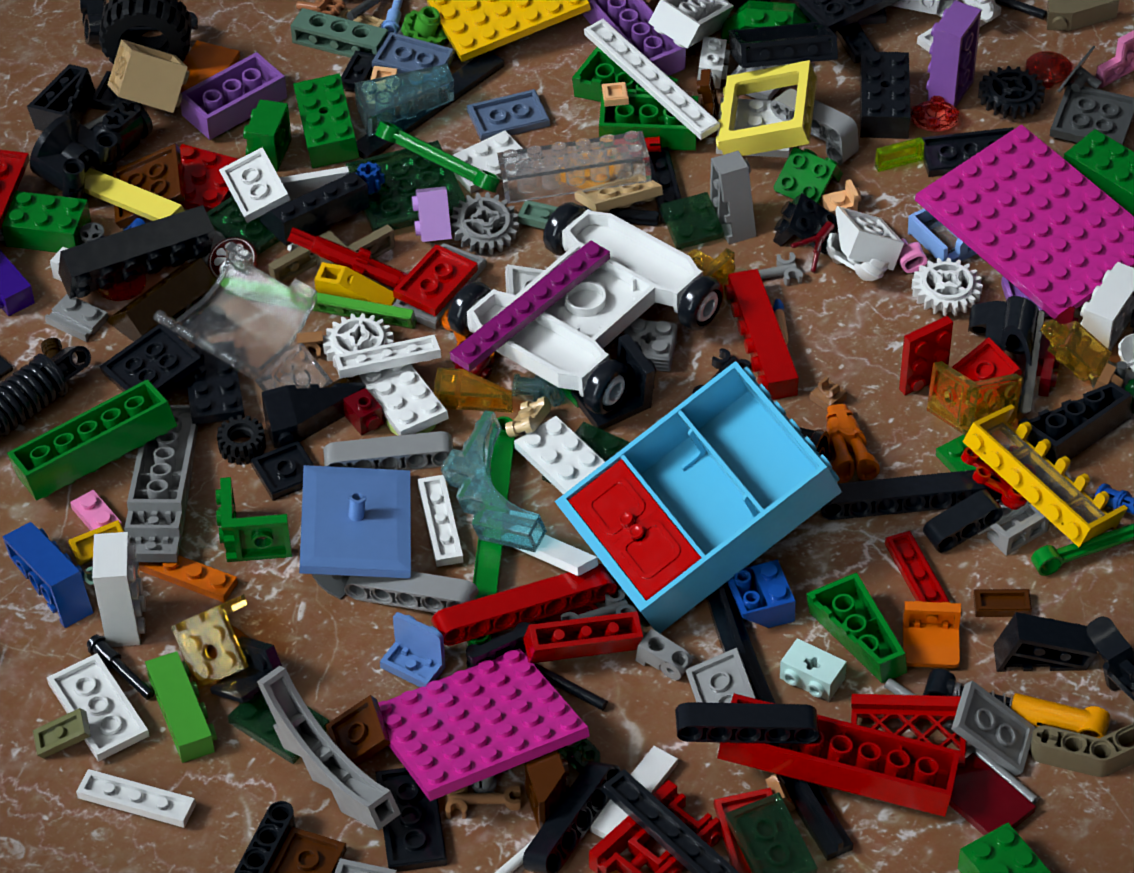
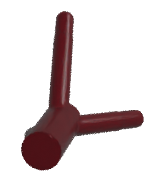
(818, 239)

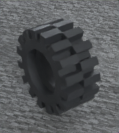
(237, 429)

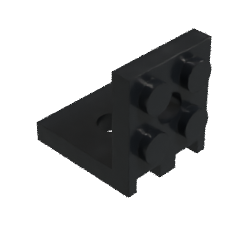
(640, 389)

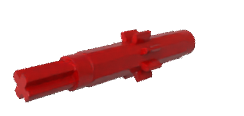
(343, 256)

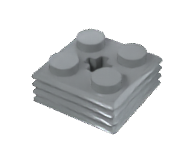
(656, 341)

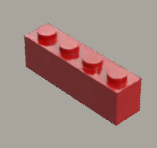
(583, 637)

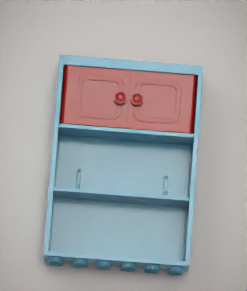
(700, 495)

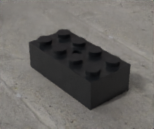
(884, 95)

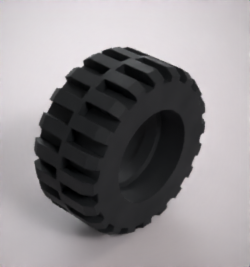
(164, 15)

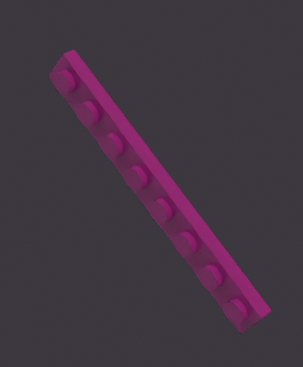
(529, 306)

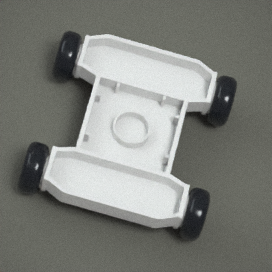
(570, 336)

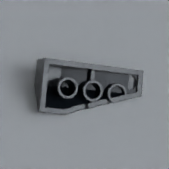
(301, 412)

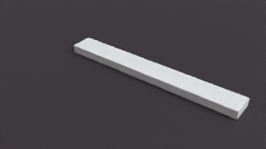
(652, 79)

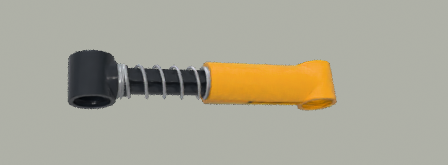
(1088, 721)

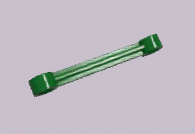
(479, 177)
(1049, 559)

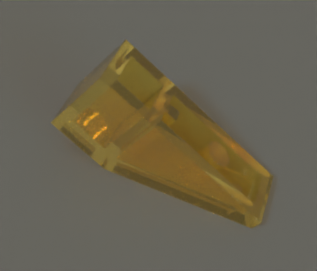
(467, 391)

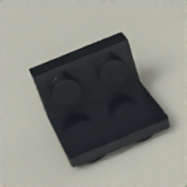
(243, 685)

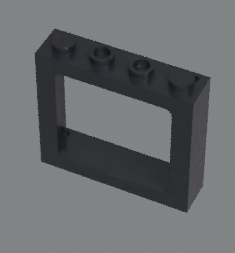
(782, 44)

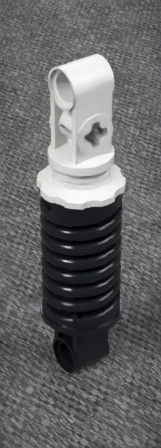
(38, 385)

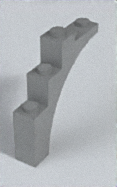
(326, 763)

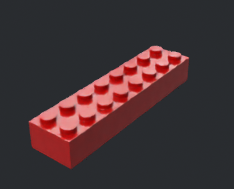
(858, 762)

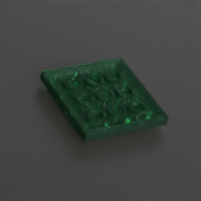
(404, 174)

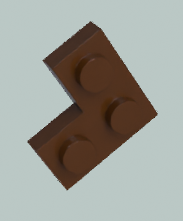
(709, 96)

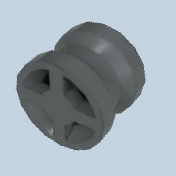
(91, 232)

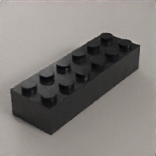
(136, 252)

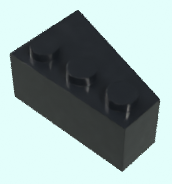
(65, 95)
(1043, 642)

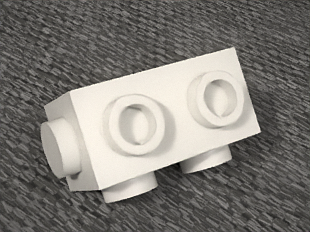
(713, 57)

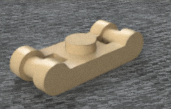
(529, 417)

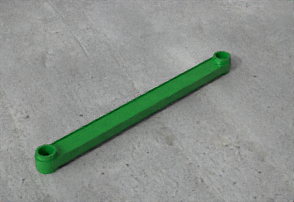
(488, 553)

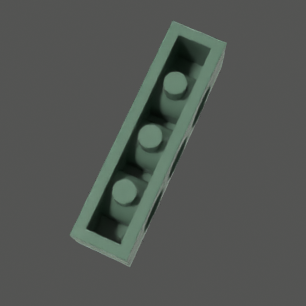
(336, 34)

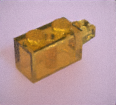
(1076, 349)

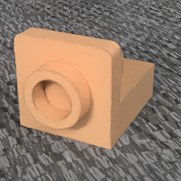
(846, 198)

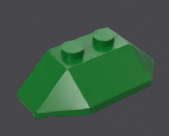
(763, 14)

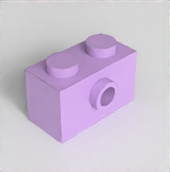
(432, 214)

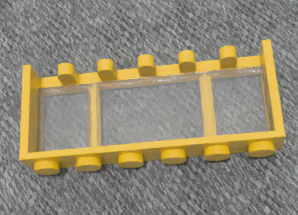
(1039, 480)

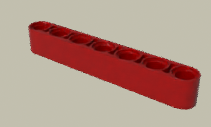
(522, 604)

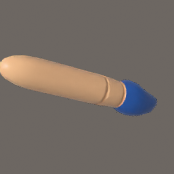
(778, 309)

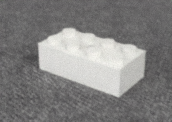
(689, 19)
(118, 589)

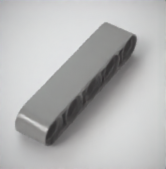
(391, 452)
(418, 592)

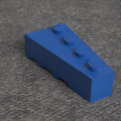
(50, 572)

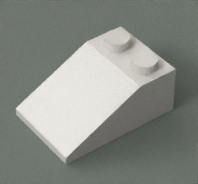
(866, 237)

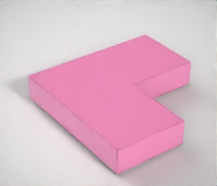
(1119, 65)

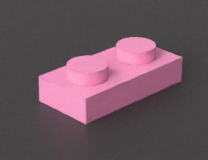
(93, 510)

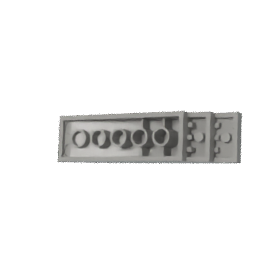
(161, 491)

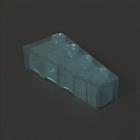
(403, 95)

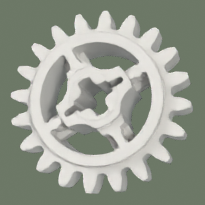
(947, 291)
(355, 335)

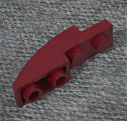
(1047, 360)

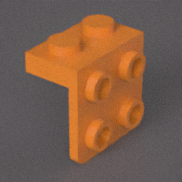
(931, 634)

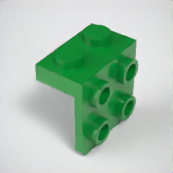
(806, 174)

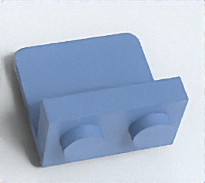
(416, 653)

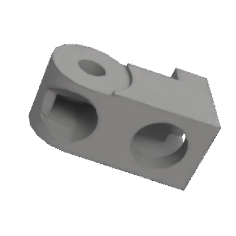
(663, 655)

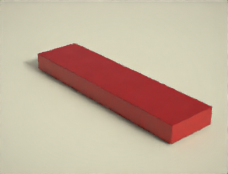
(915, 568)

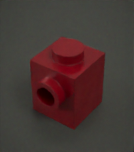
(363, 411)

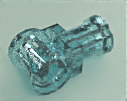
(537, 388)

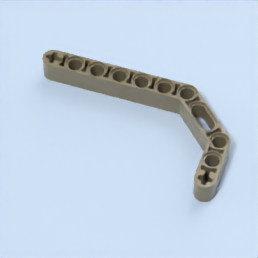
(1083, 752)

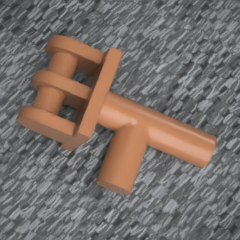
(330, 7)

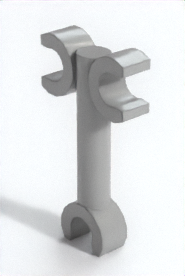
(784, 267)

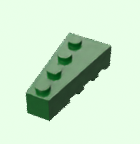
(600, 70)
(857, 623)

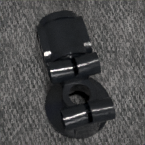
(69, 148)

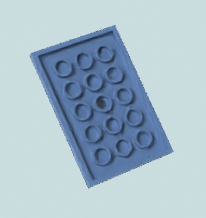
(356, 522)

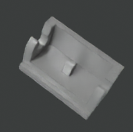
(1018, 530)

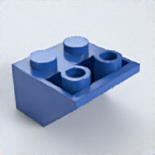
(763, 594)

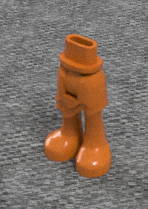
(845, 437)

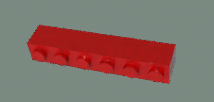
(761, 334)

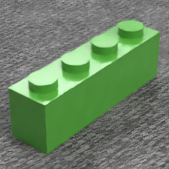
(180, 706)

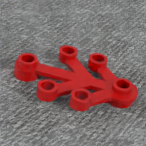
(982, 475)

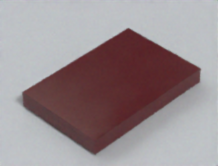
(987, 798)

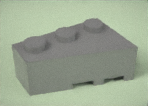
(732, 196)

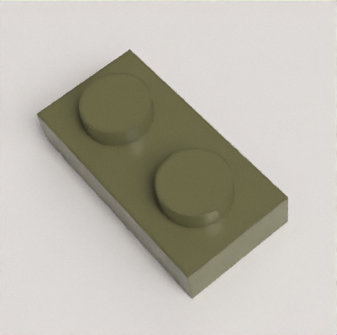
(61, 733)

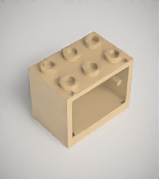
(148, 76)

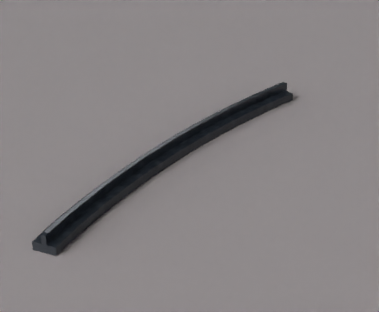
(807, 796)

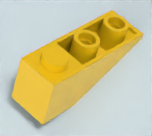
(347, 283)

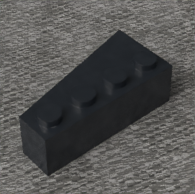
(1080, 421)

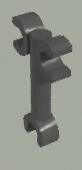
(613, 606)

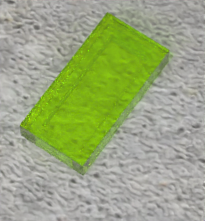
(899, 154)

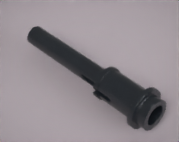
(111, 659)

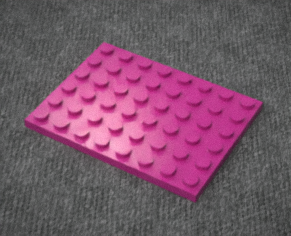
(1034, 220)

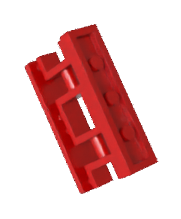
(628, 834)

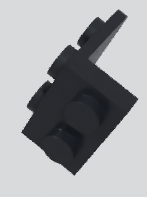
(804, 220)

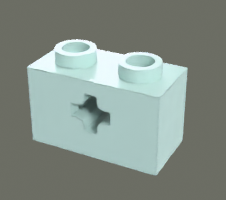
(812, 670)

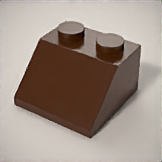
(545, 784)

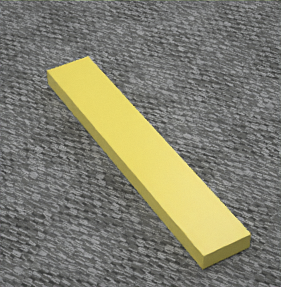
(129, 196)

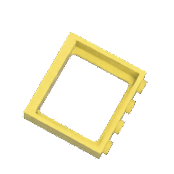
(774, 135)

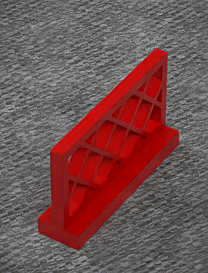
(913, 708)

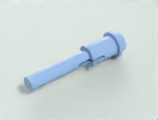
(393, 17)

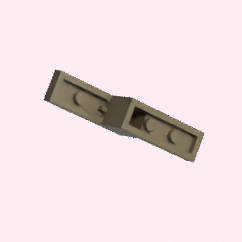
(302, 259)

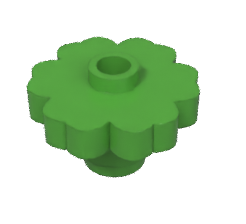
(424, 26)

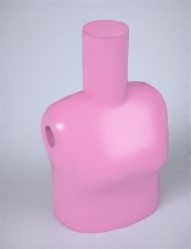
(911, 257)

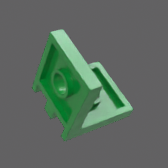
(243, 534)

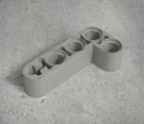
(827, 124)

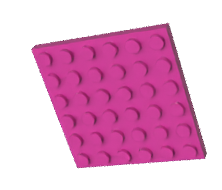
(478, 723)

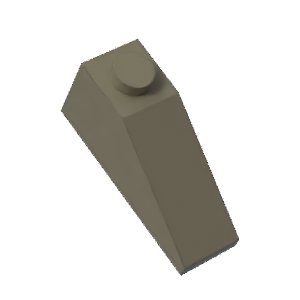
(1075, 14)

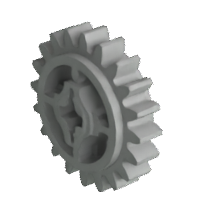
(486, 217)

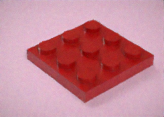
(202, 177)

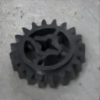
(1011, 92)

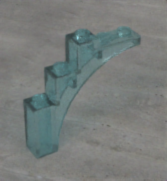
(494, 516)

